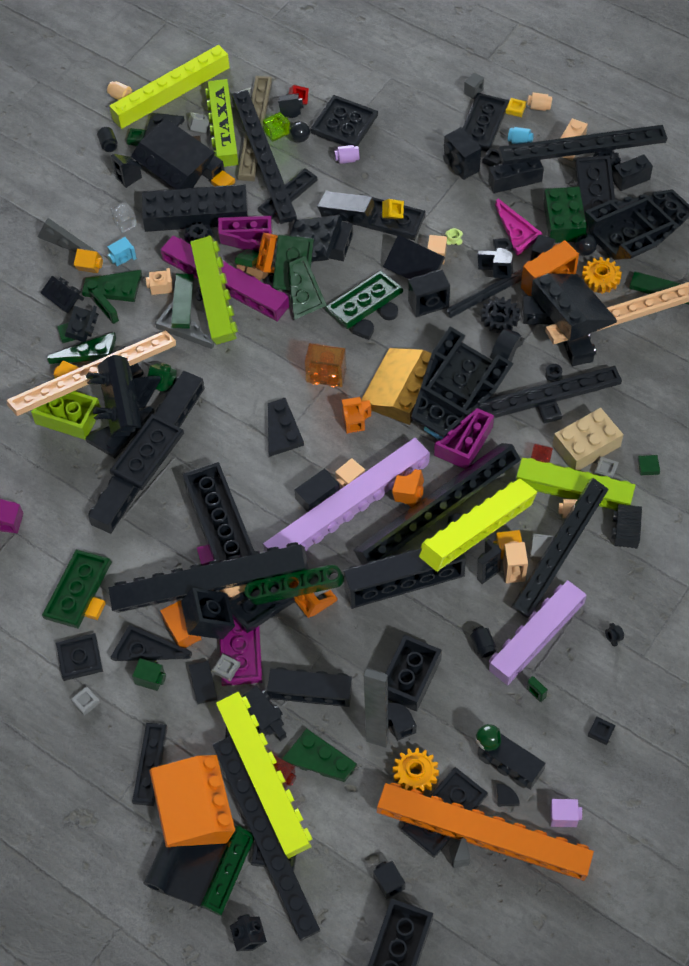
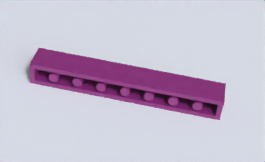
(240, 285)

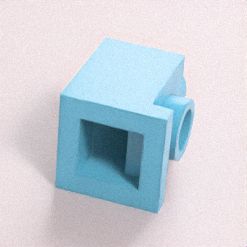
(121, 252)

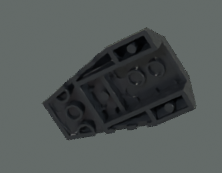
(636, 224)
(456, 383)

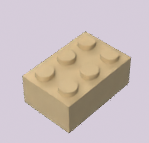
(587, 439)

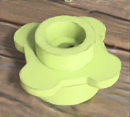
(454, 236)

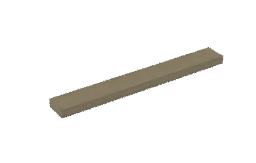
(260, 100)

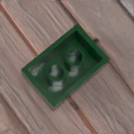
(564, 213)

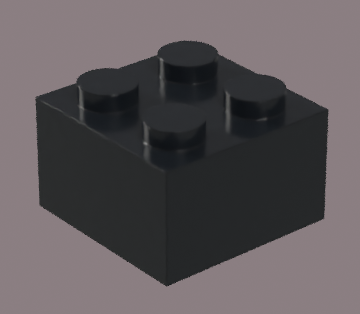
(462, 153)
(428, 293)
(207, 613)

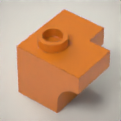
(355, 414)
(409, 488)

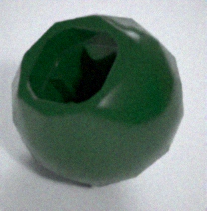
(488, 737)

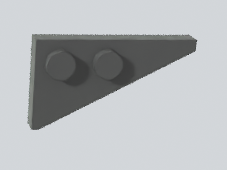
(59, 236)
(192, 334)

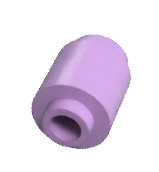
(347, 154)

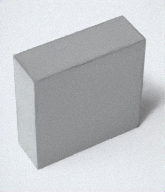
(606, 467)
(226, 667)
(85, 701)

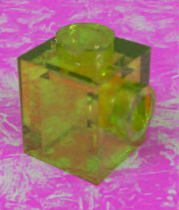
(276, 126)

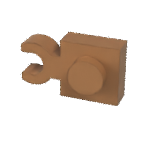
(253, 271)

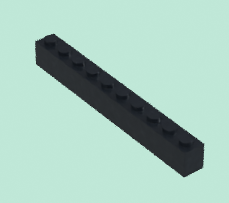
(119, 494)
(437, 504)
(213, 577)

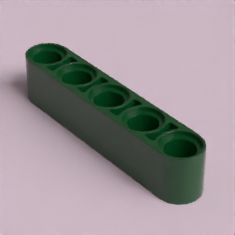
(285, 581)

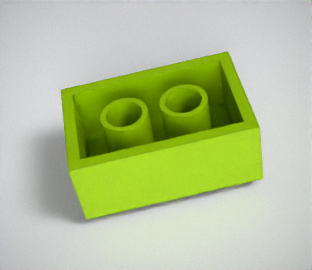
(68, 414)

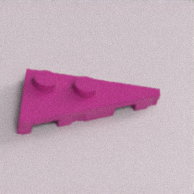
(519, 230)

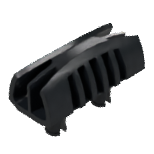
(118, 396)

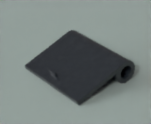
(184, 871)

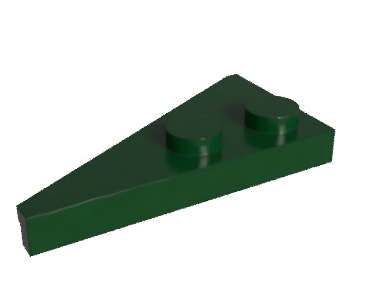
(87, 351)

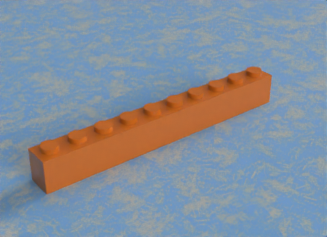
(485, 831)

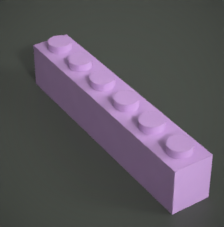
(537, 632)

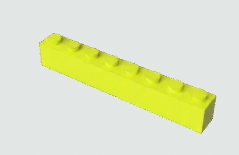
(169, 86)
(477, 524)
(264, 775)

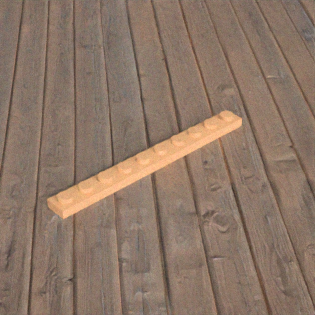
(636, 308)
(77, 379)

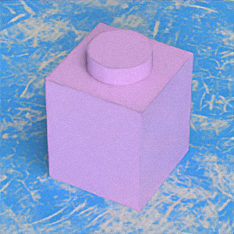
(565, 813)

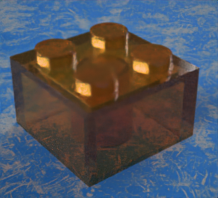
(325, 365)

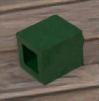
(149, 674)

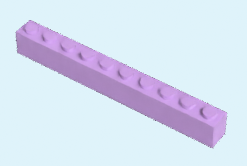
(352, 498)

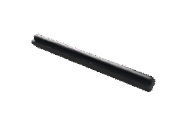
(484, 294)

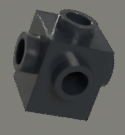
(248, 933)

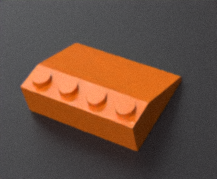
(192, 802)

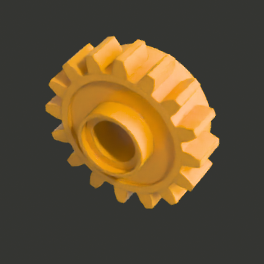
(601, 275)
(416, 761)

